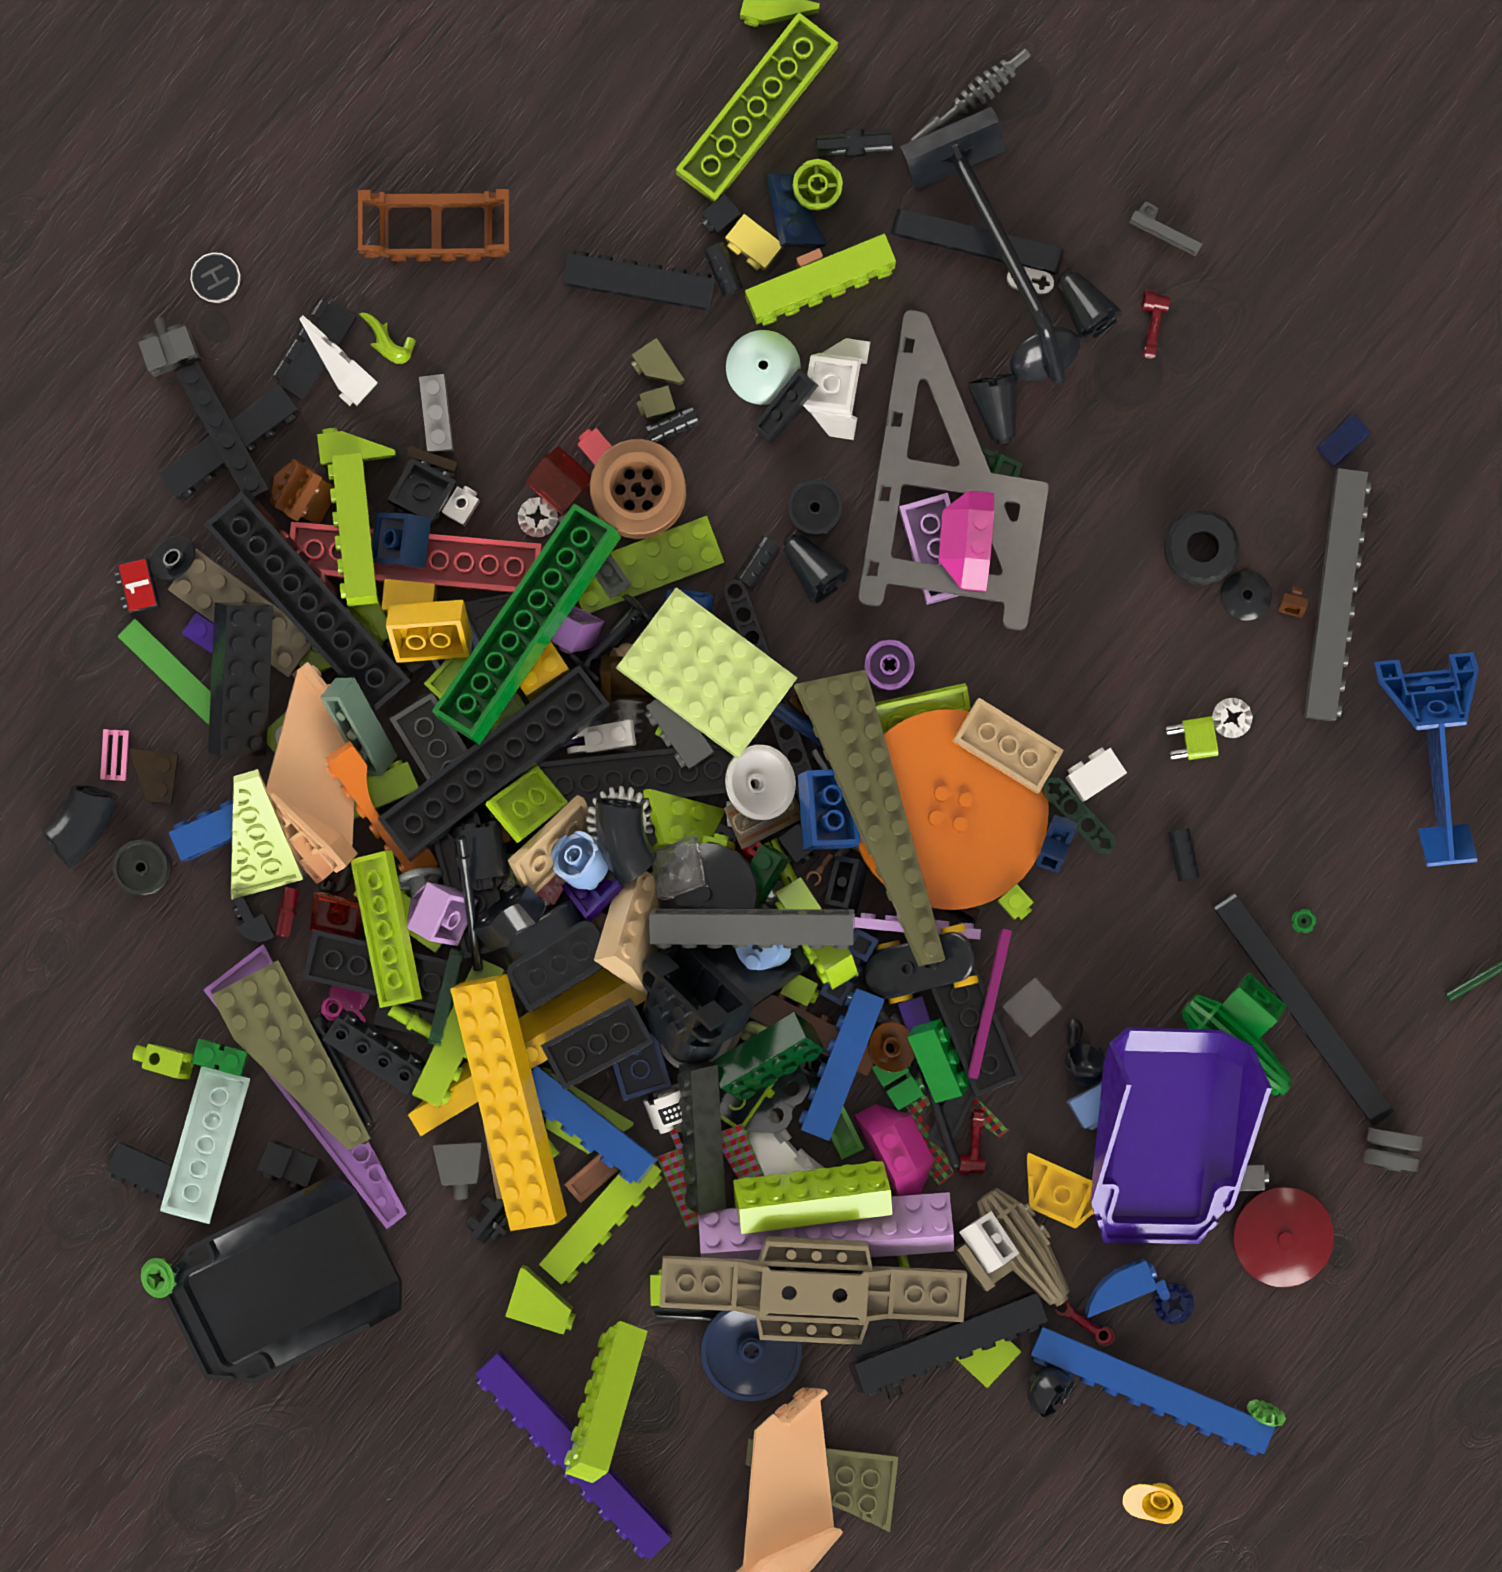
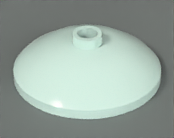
(748, 379)

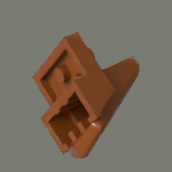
(300, 492)

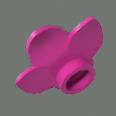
(344, 999)

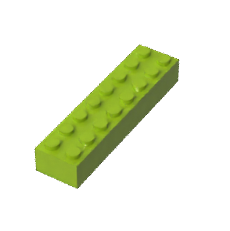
(757, 108)

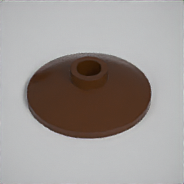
(901, 1053)

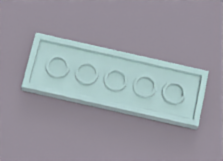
(205, 1145)

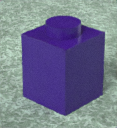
(913, 1012)

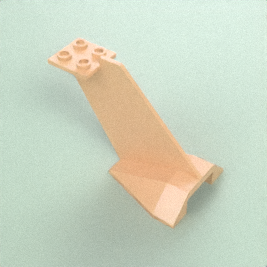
(303, 792)
(790, 1490)

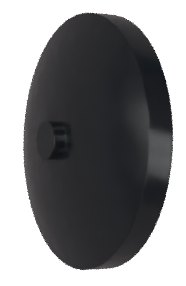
(728, 882)

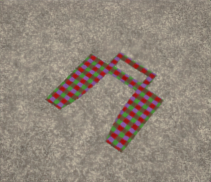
(737, 1151)

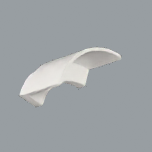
(776, 1152)

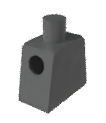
(459, 1166)

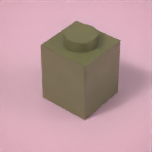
(656, 403)

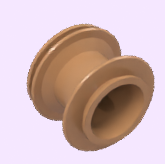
(638, 456)

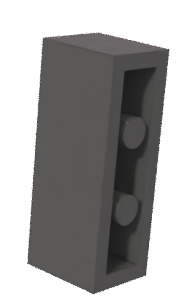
(684, 737)

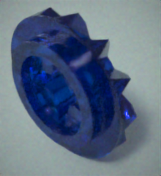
(1175, 1316)

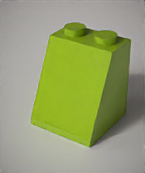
(539, 1304)

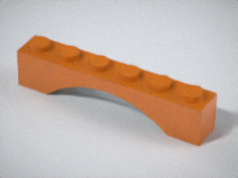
(352, 771)

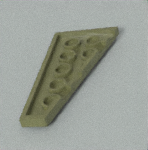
(859, 1483)

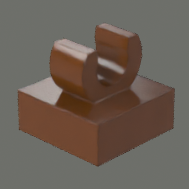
(1293, 603)

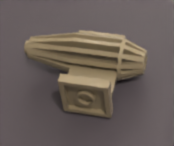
(1036, 1259)

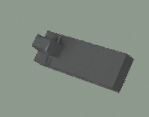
(1146, 221)

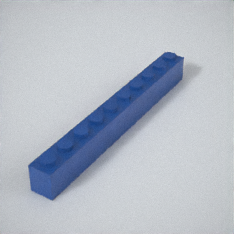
(1151, 1389)

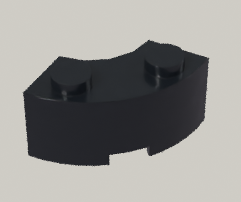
(507, 916)

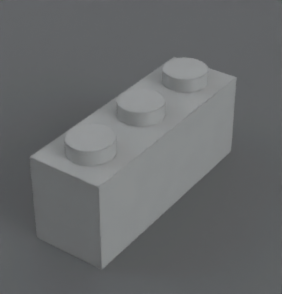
(436, 414)

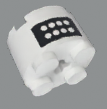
(664, 1108)

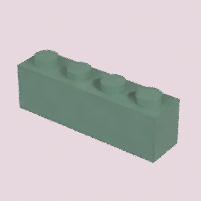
(358, 724)

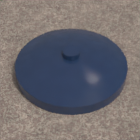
(742, 1362)

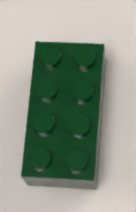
(768, 1056)

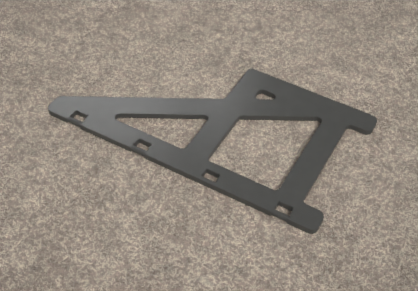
(1014, 543)

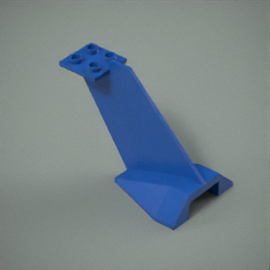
(1432, 703)

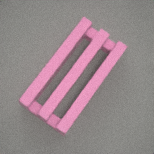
(105, 747)

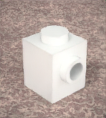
(461, 505)

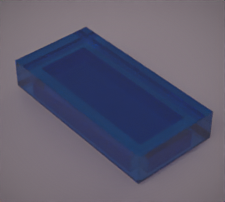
(1343, 440)

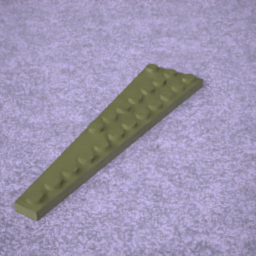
(857, 750)

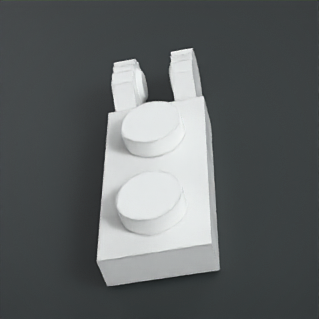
(605, 737)

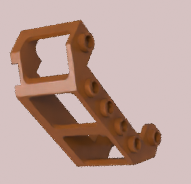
(436, 203)

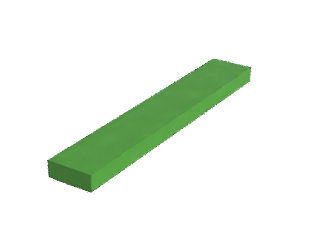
(167, 668)

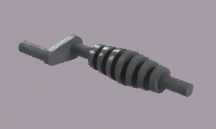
(976, 94)

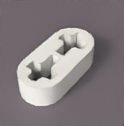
(1035, 275)

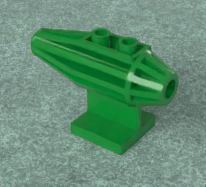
(1247, 1017)

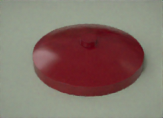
(1283, 1236)

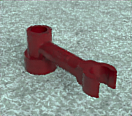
(1156, 305)
(973, 1163)
(1089, 1325)

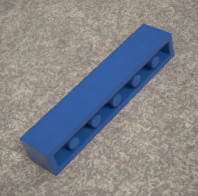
(842, 1063)
(592, 1128)

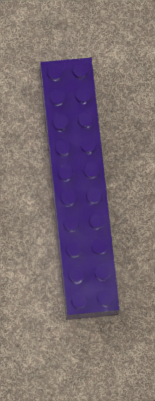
(554, 1433)

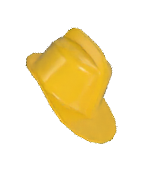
(1153, 1502)

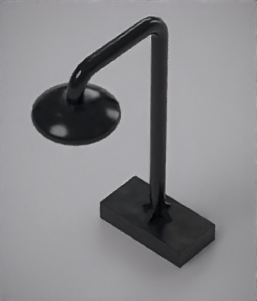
(955, 150)

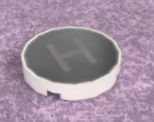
(215, 277)

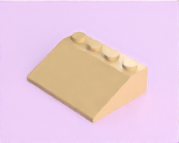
(627, 933)

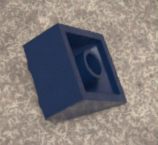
(400, 539)

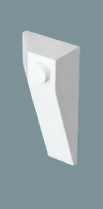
(346, 373)

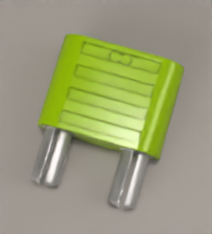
(1198, 737)

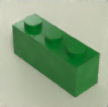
(938, 1060)

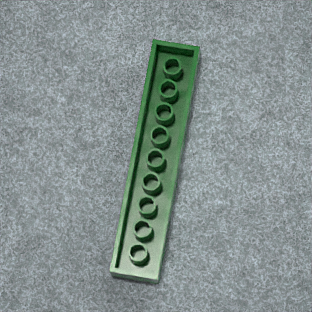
(526, 624)

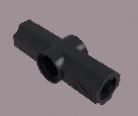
(854, 143)

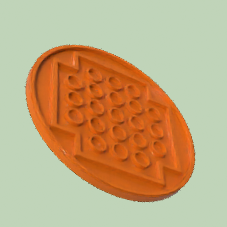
(966, 818)

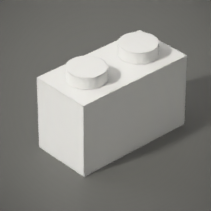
(989, 1242)

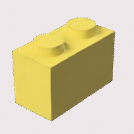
(753, 243)

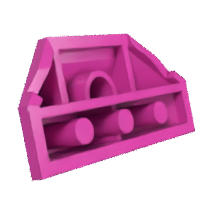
(968, 539)
(899, 1144)

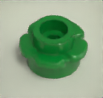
(1303, 914)

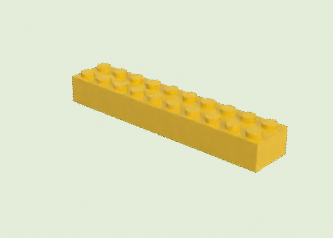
(508, 1102)

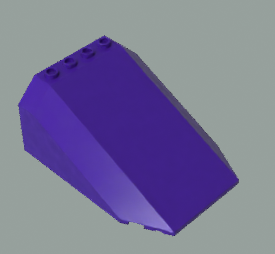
(1174, 1132)

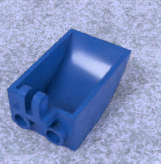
(1124, 1285)

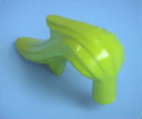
(385, 345)

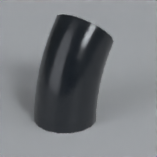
(80, 822)
(623, 838)

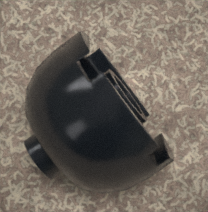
(1048, 1390)

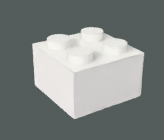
(1096, 774)

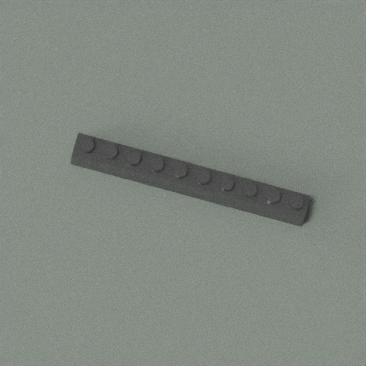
(1335, 595)

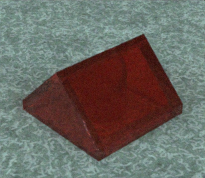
(559, 479)
(336, 915)

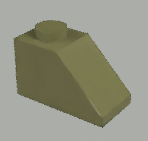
(656, 364)

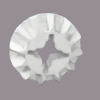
(528, 524)
(1230, 729)

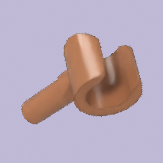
(820, 869)

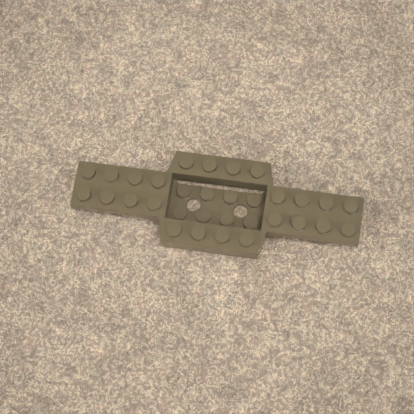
(813, 1312)

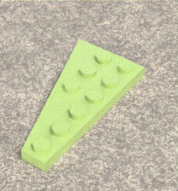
(259, 844)

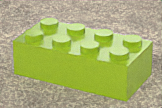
(831, 963)

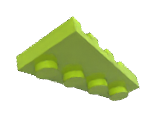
(899, 709)

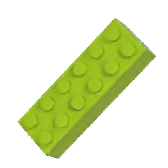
(820, 279)
(812, 1197)
(605, 1402)

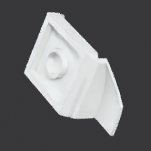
(837, 377)

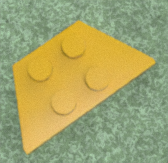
(1058, 1192)

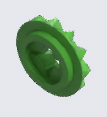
(151, 1281)
(1266, 1413)

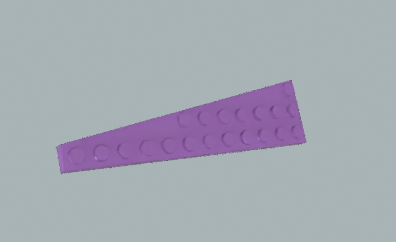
(358, 1163)

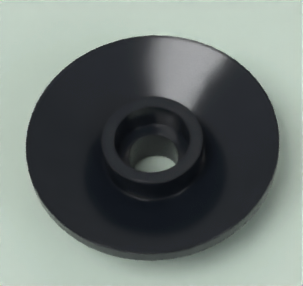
(172, 558)
(1233, 597)

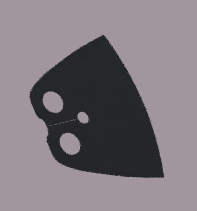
(760, 1119)

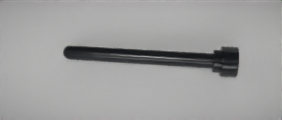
(321, 1027)
(941, 1122)

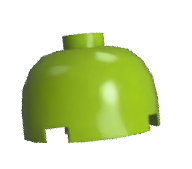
(817, 184)

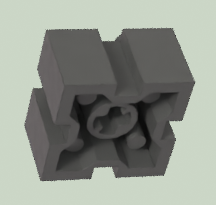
(170, 349)

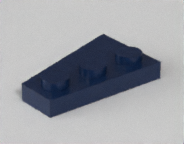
(793, 221)

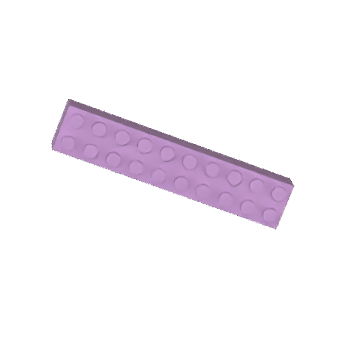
(916, 1227)

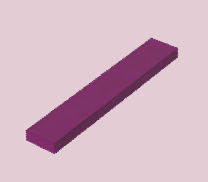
(989, 1003)

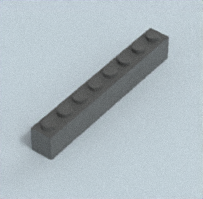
(752, 927)

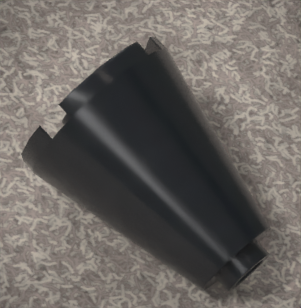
(1087, 306)
(997, 405)
(814, 568)

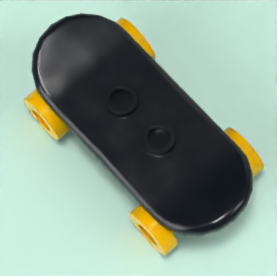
(896, 974)

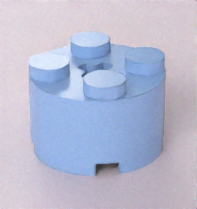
(579, 860)
(762, 959)

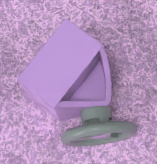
(434, 909)

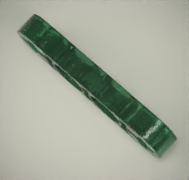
(1081, 812)
(445, 997)

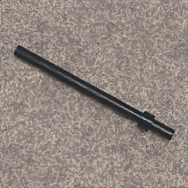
(464, 861)

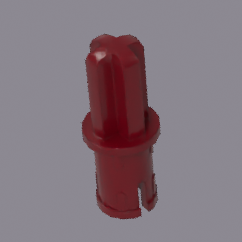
(287, 912)

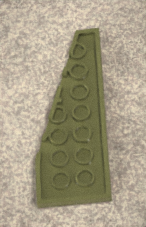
(278, 1034)

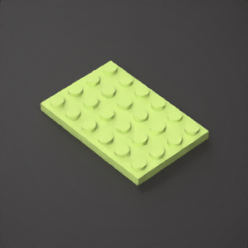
(706, 673)

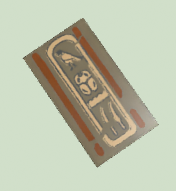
(751, 831)

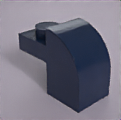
(1056, 843)

